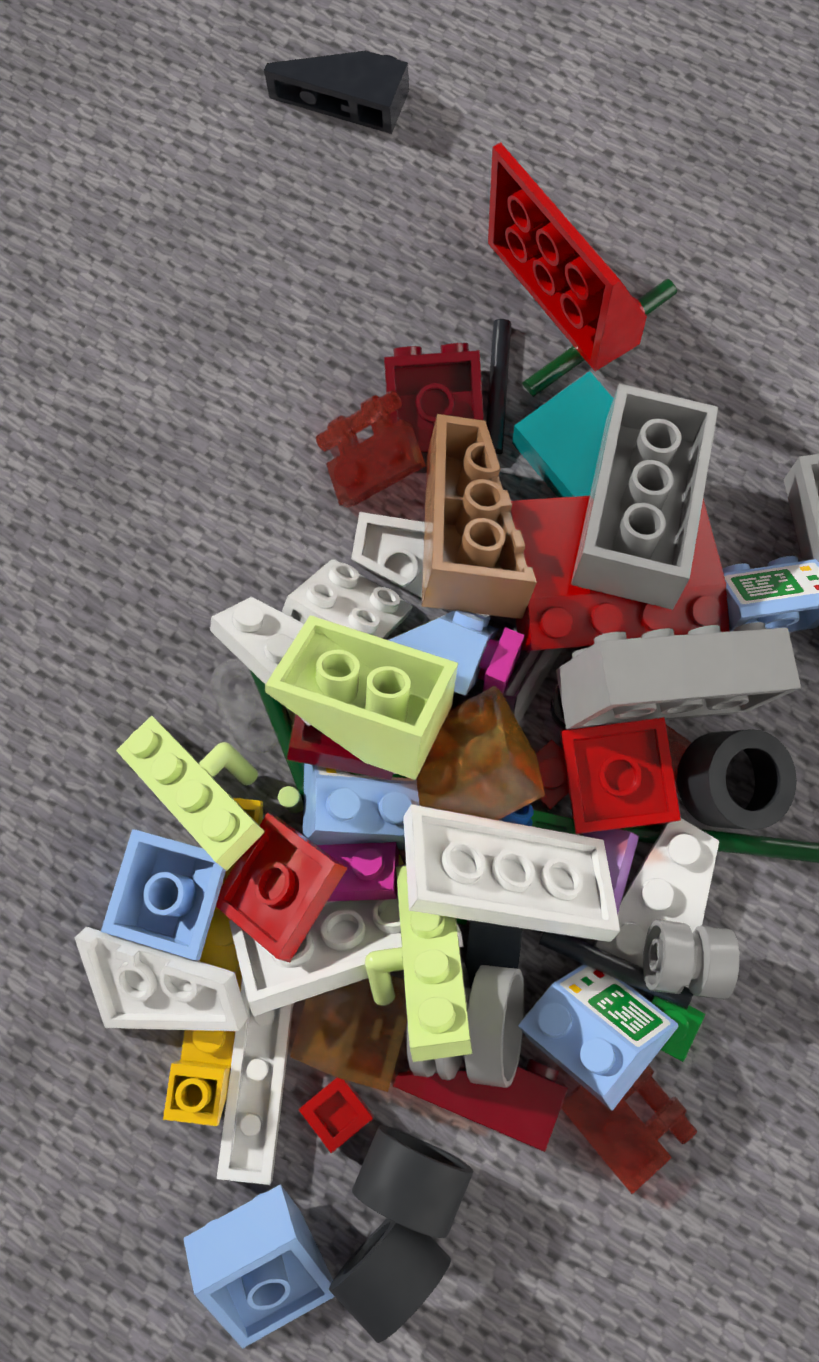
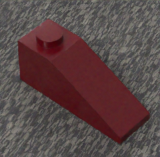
(520, 1111)

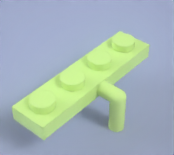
(192, 791)
(432, 980)

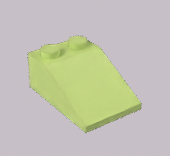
(366, 693)

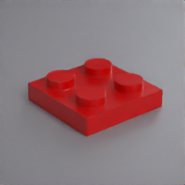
(620, 775)
(279, 888)

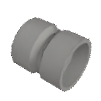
(701, 960)

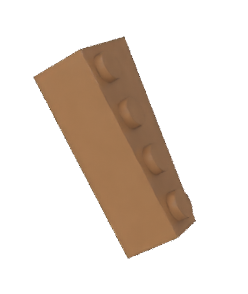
(469, 535)

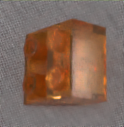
(480, 762)
(352, 1034)

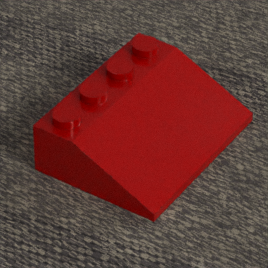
(560, 266)
(572, 615)

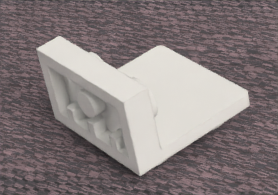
(347, 599)

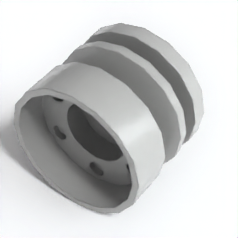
(494, 1014)

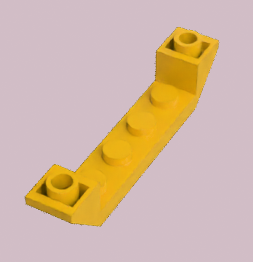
(202, 1075)

